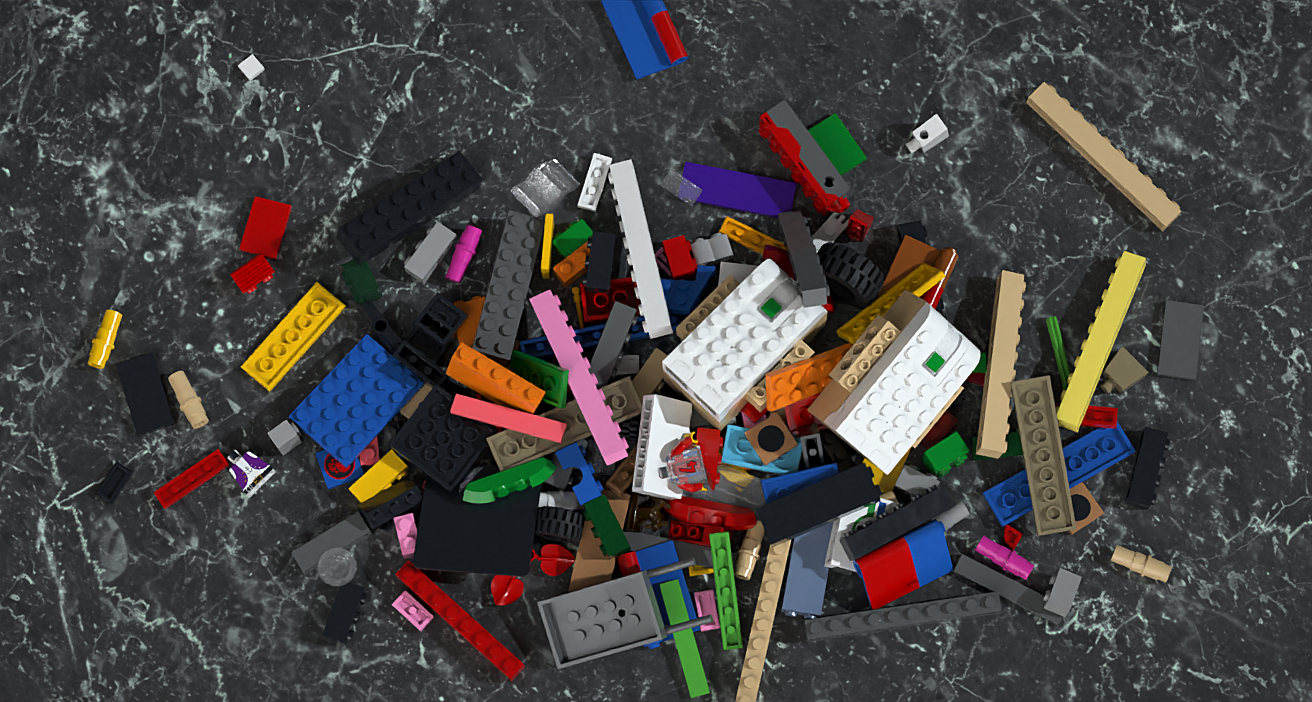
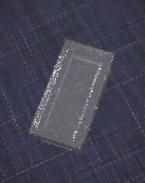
(681, 187)

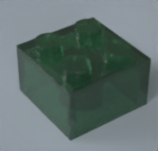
(362, 282)

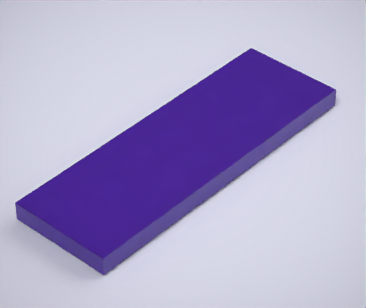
(740, 190)

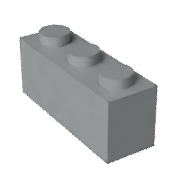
(430, 252)

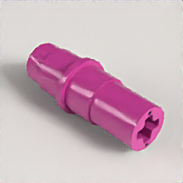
(463, 253)
(1005, 558)

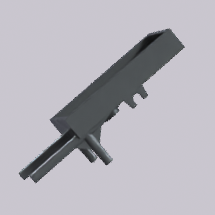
(590, 619)

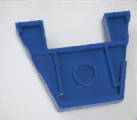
(683, 295)

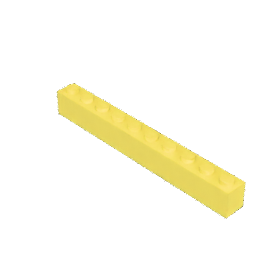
(1100, 341)

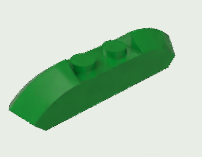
(509, 480)

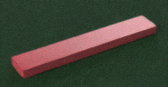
(509, 418)

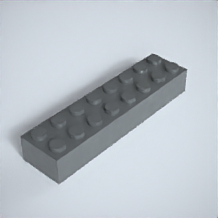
(508, 287)

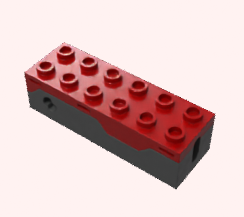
(804, 159)

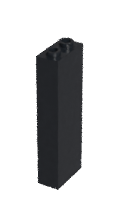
(819, 504)

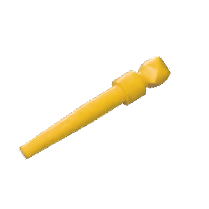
(577, 299)

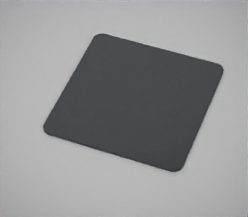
(476, 536)

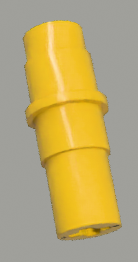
(104, 339)

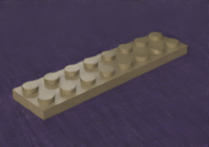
(516, 448)
(1043, 455)

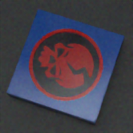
(335, 473)

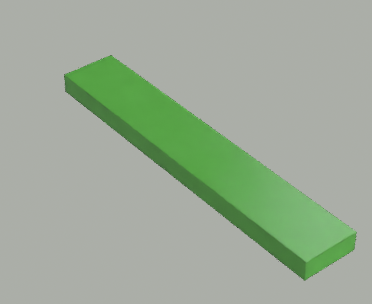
(725, 590)
(684, 639)

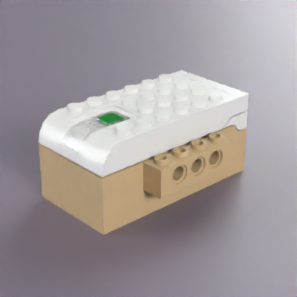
(738, 340)
(896, 381)

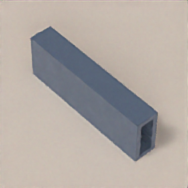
(807, 574)

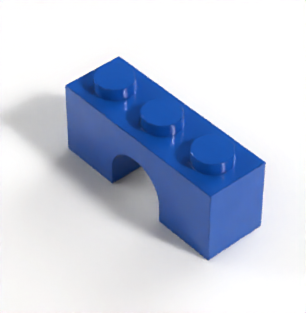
(574, 457)

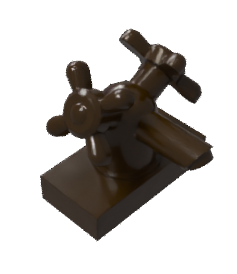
(640, 512)

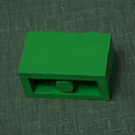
(573, 238)

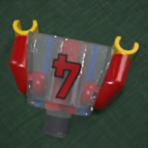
(685, 465)

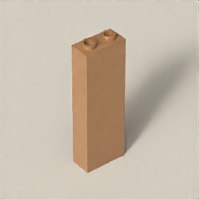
(590, 563)

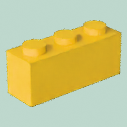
(379, 477)

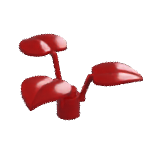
(554, 562)

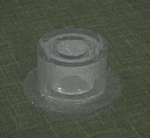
(337, 566)

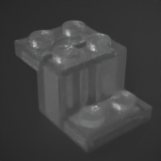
(545, 187)

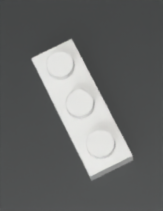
(594, 182)

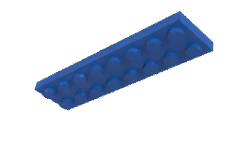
(1082, 461)

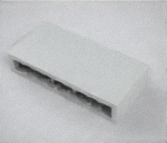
(661, 427)

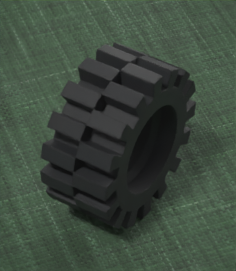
(630, 429)

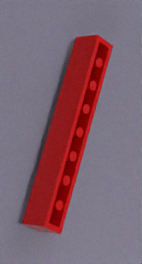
(460, 620)

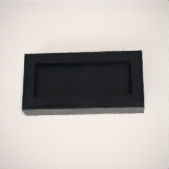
(114, 483)

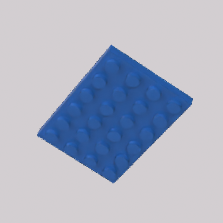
(356, 401)

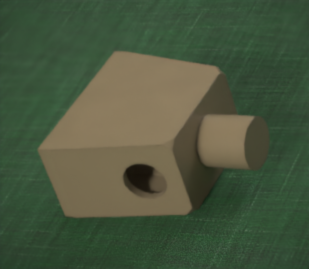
(1122, 372)

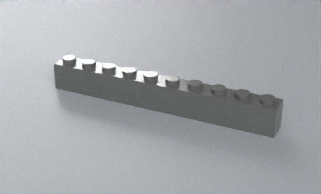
(602, 365)
(902, 617)

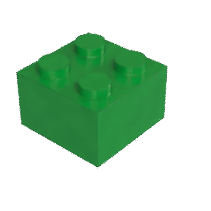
(945, 455)

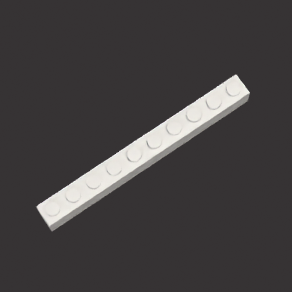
(641, 250)

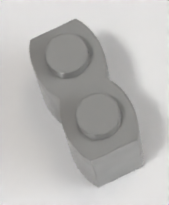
(711, 250)

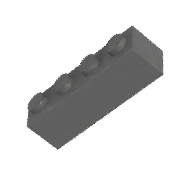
(338, 535)

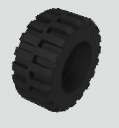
(850, 275)

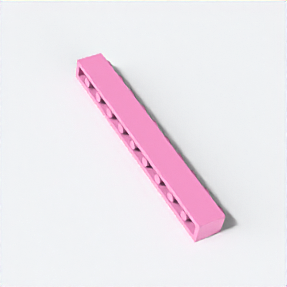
(579, 379)

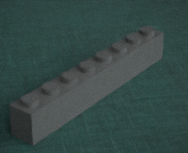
(803, 259)

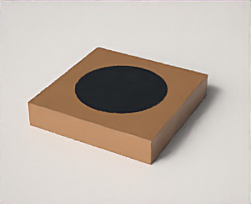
(770, 439)
(1084, 507)

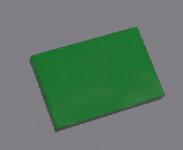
(838, 144)

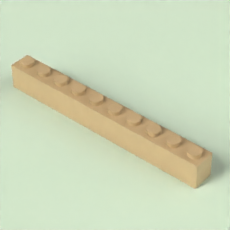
(1104, 156)
(1000, 364)
(762, 623)

